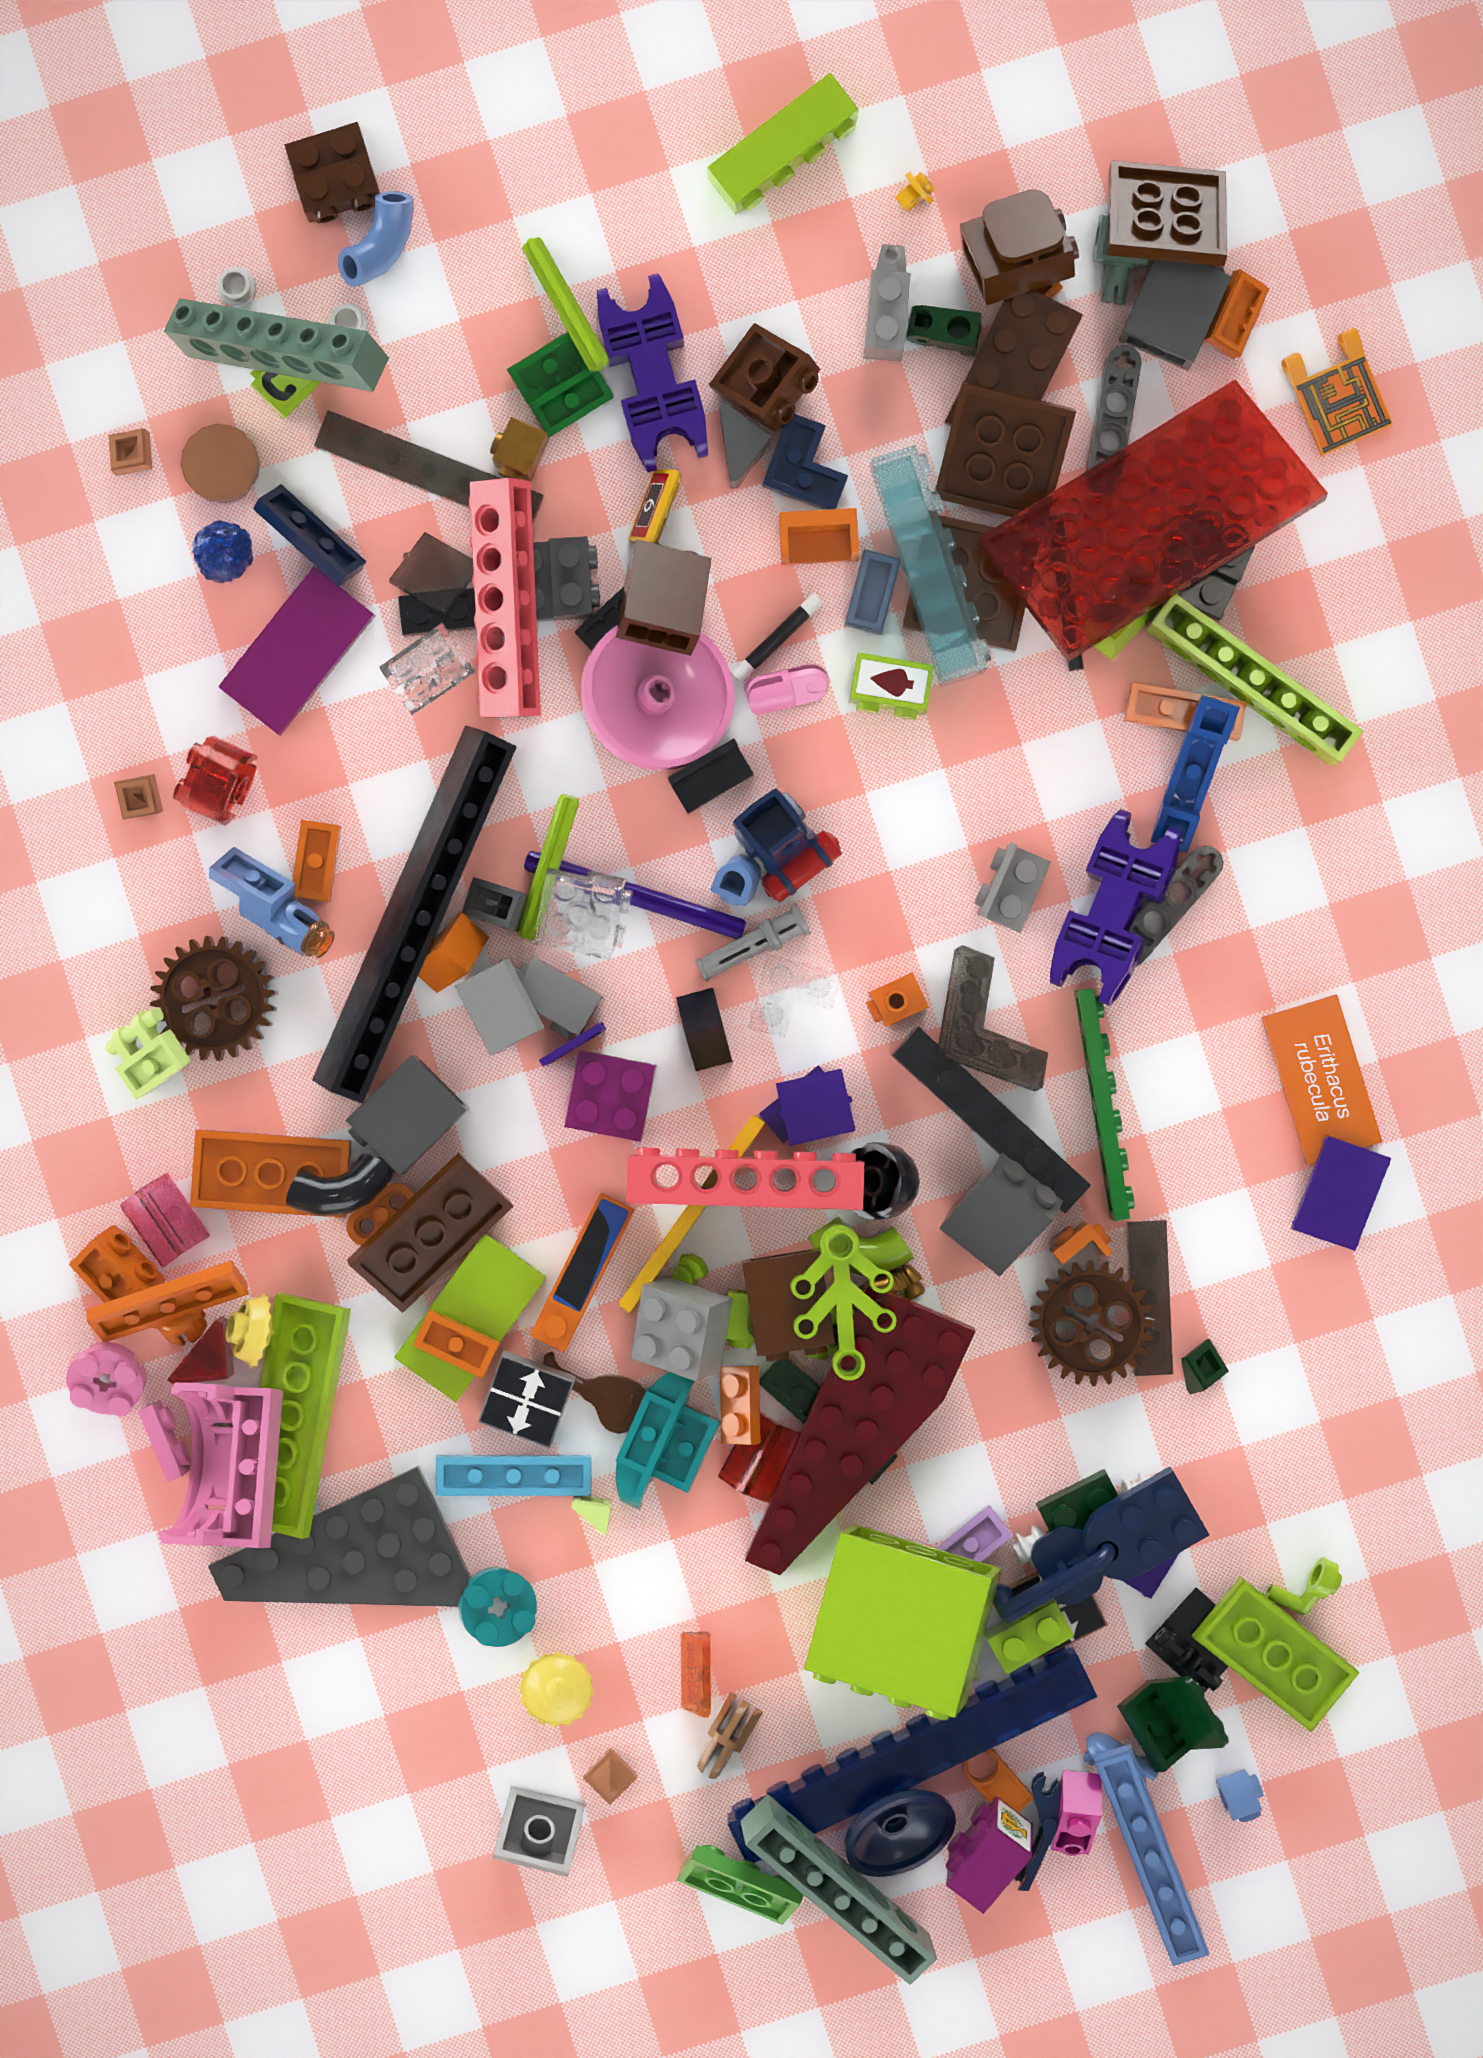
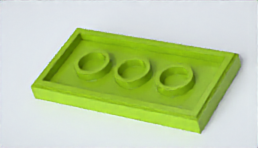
(482, 1294)
(1275, 1654)

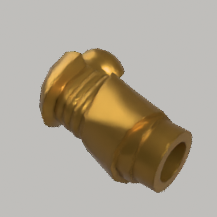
(904, 1279)

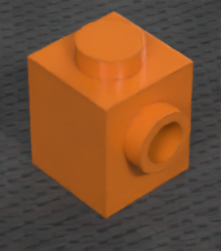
(896, 1000)

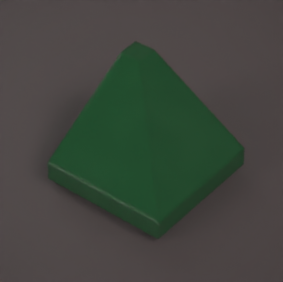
(1202, 1367)

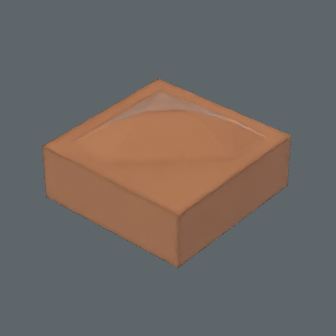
(130, 451)
(138, 796)
(610, 1776)

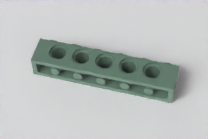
(277, 344)
(838, 1889)

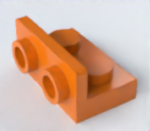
(115, 1266)

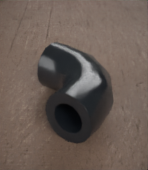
(340, 1193)

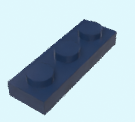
(309, 535)

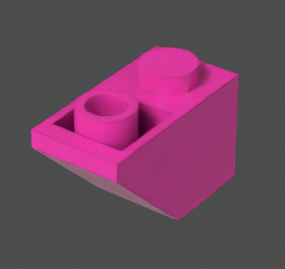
(1078, 1812)

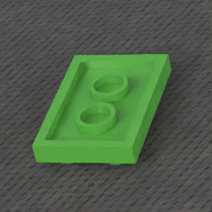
(740, 1884)

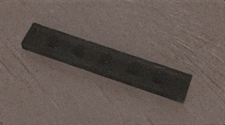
(403, 460)

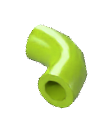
(883, 1250)

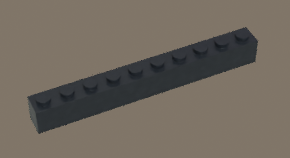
(414, 914)

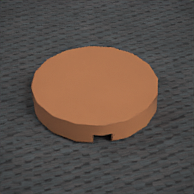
(220, 463)

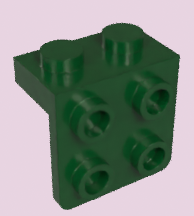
(1171, 1720)

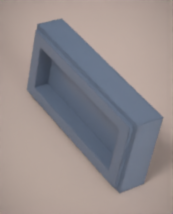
(872, 592)

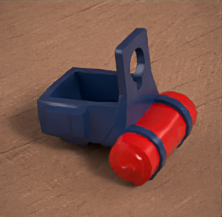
(784, 843)

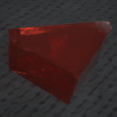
(208, 1359)

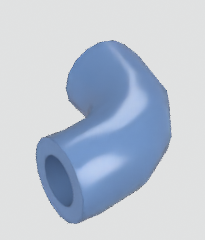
(383, 242)

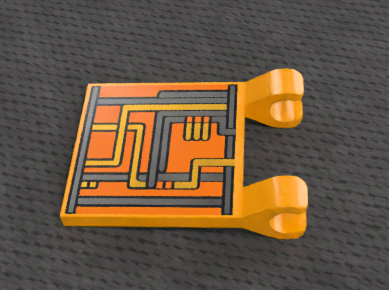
(1341, 400)

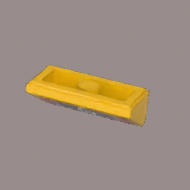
(655, 506)

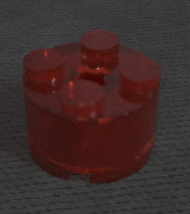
(216, 779)

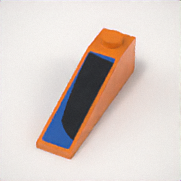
(582, 1272)

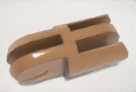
(726, 1737)

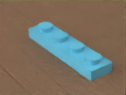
(513, 1475)

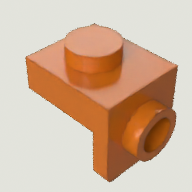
(1071, 1241)

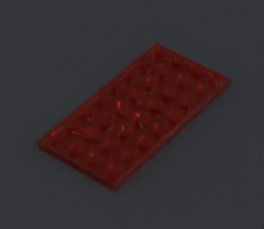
(1152, 519)

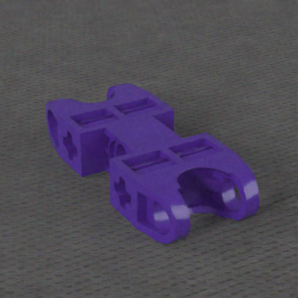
(643, 341)
(1125, 879)

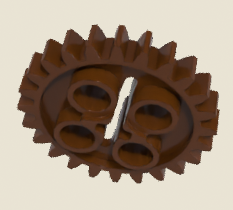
(203, 965)
(1075, 1354)

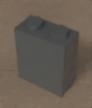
(1175, 310)
(406, 1115)
(1001, 1214)

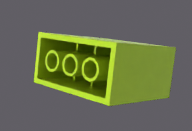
(902, 1621)

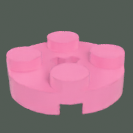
(100, 1397)

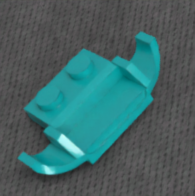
(664, 1441)

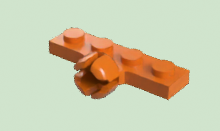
(169, 1307)

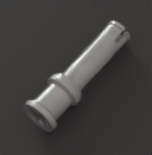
(769, 935)

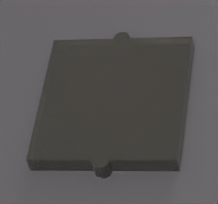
(434, 573)

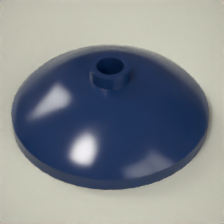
(899, 1832)

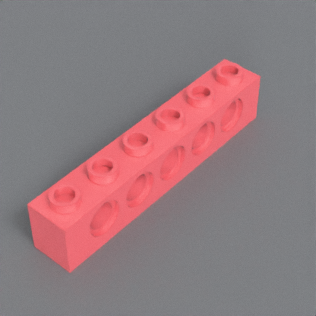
(514, 580)
(645, 1189)

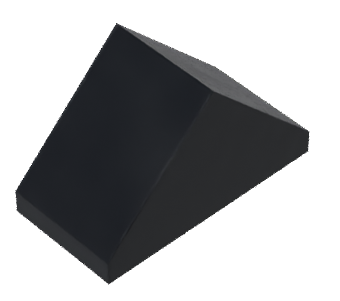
(704, 1029)

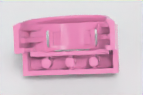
(229, 1466)

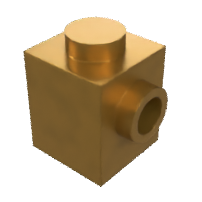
(518, 450)

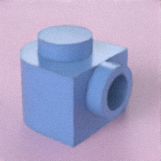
(737, 880)
(1240, 1795)

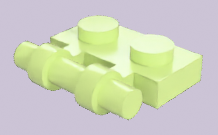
(153, 1063)

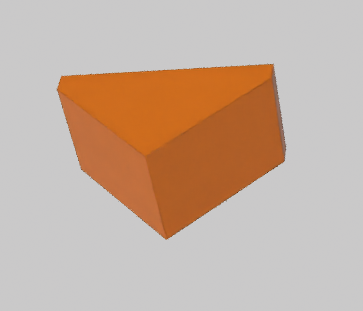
(452, 953)

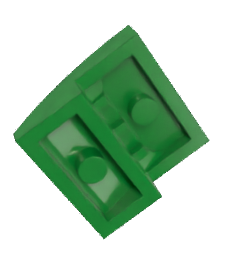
(559, 384)

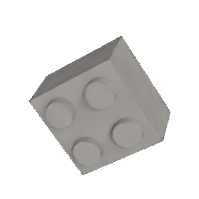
(681, 1328)

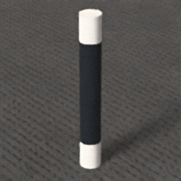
(777, 638)

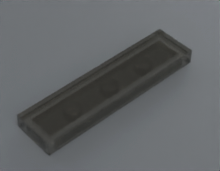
(1149, 1263)

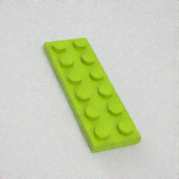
(306, 1365)

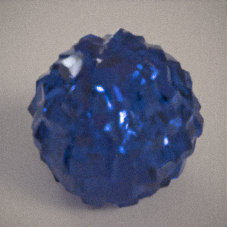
(222, 551)

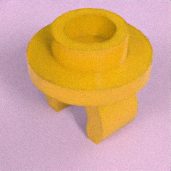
(913, 193)

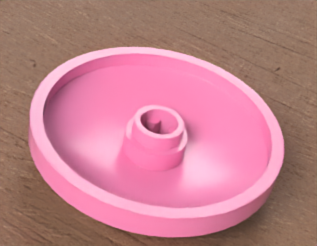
(655, 702)

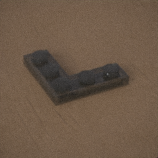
(963, 1030)

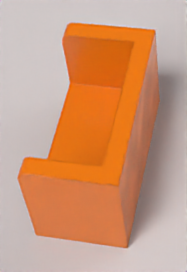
(818, 536)

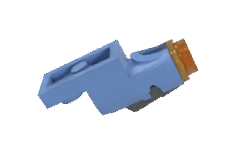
(271, 904)

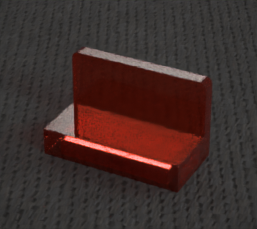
(757, 1467)

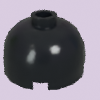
(889, 1180)

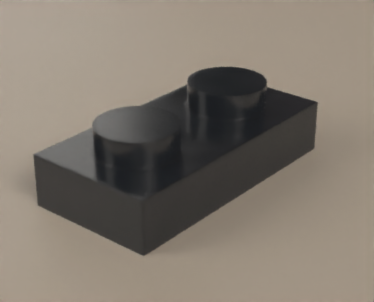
(420, 618)

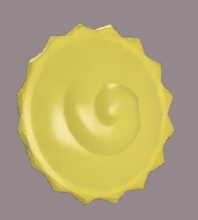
(250, 1330)
(556, 1689)

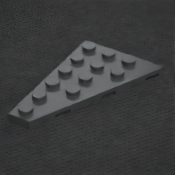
(365, 1551)

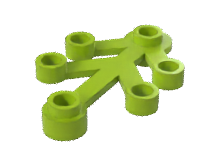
(842, 1294)

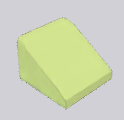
(593, 1510)

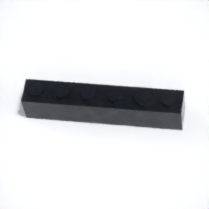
(988, 1117)

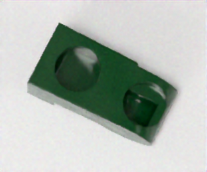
(945, 328)

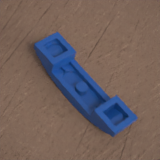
(1194, 769)

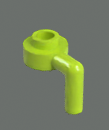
(1322, 1581)

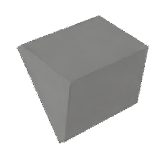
(499, 1007)
(539, 1831)

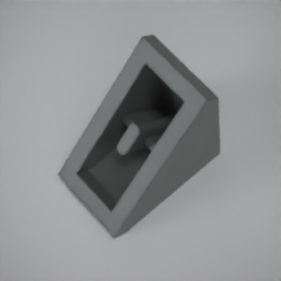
(742, 442)
(495, 904)

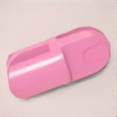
(786, 688)

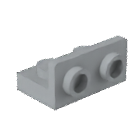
(1012, 887)

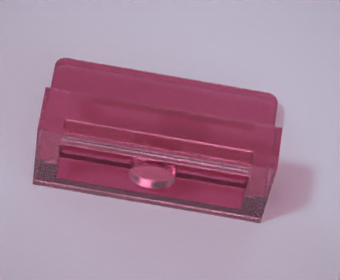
(164, 1220)

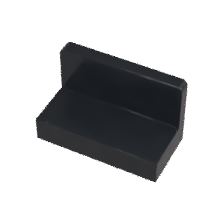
(710, 776)

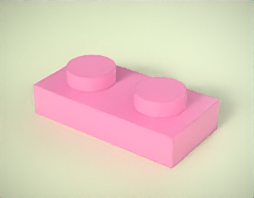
(159, 1426)

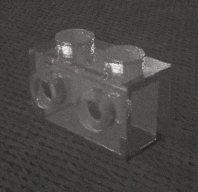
(427, 669)

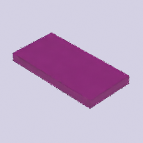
(296, 651)

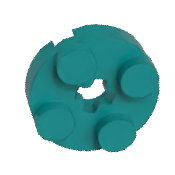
(479, 1596)

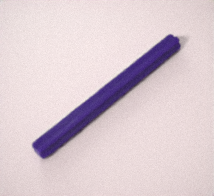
(663, 903)

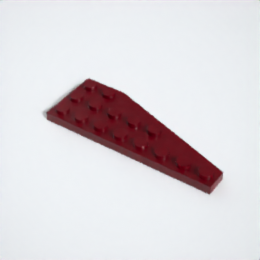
(860, 1422)

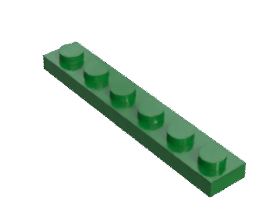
(1106, 1120)

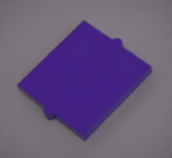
(815, 1107)

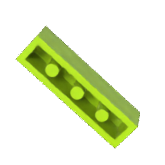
(783, 144)

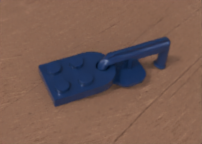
(1147, 1529)

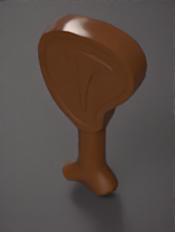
(612, 1395)

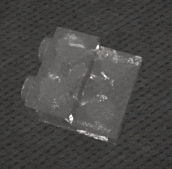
(583, 913)

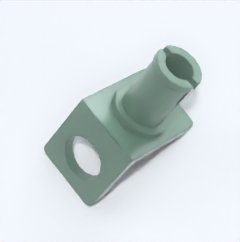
(1117, 267)

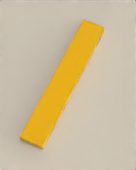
(685, 1222)

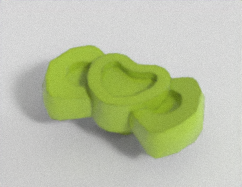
(690, 1269)

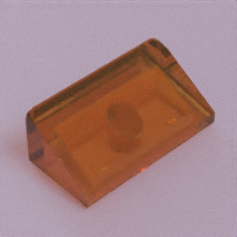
(696, 1672)

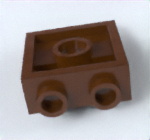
(333, 173)
(766, 377)

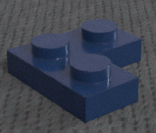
(794, 471)

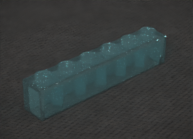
(929, 566)

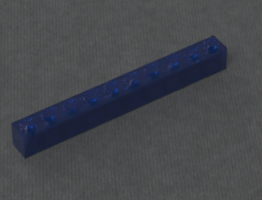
(927, 1745)

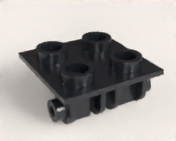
(1179, 1649)

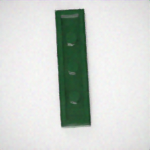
(797, 1393)

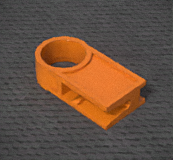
(1002, 1784)

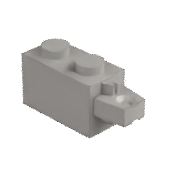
(887, 306)
(558, 997)

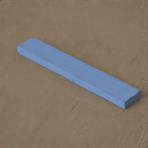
(1151, 1854)

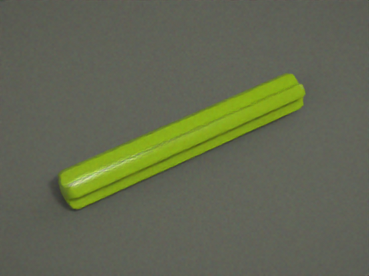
(565, 304)
(550, 858)

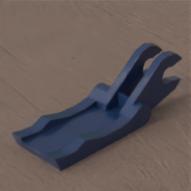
(1048, 1810)

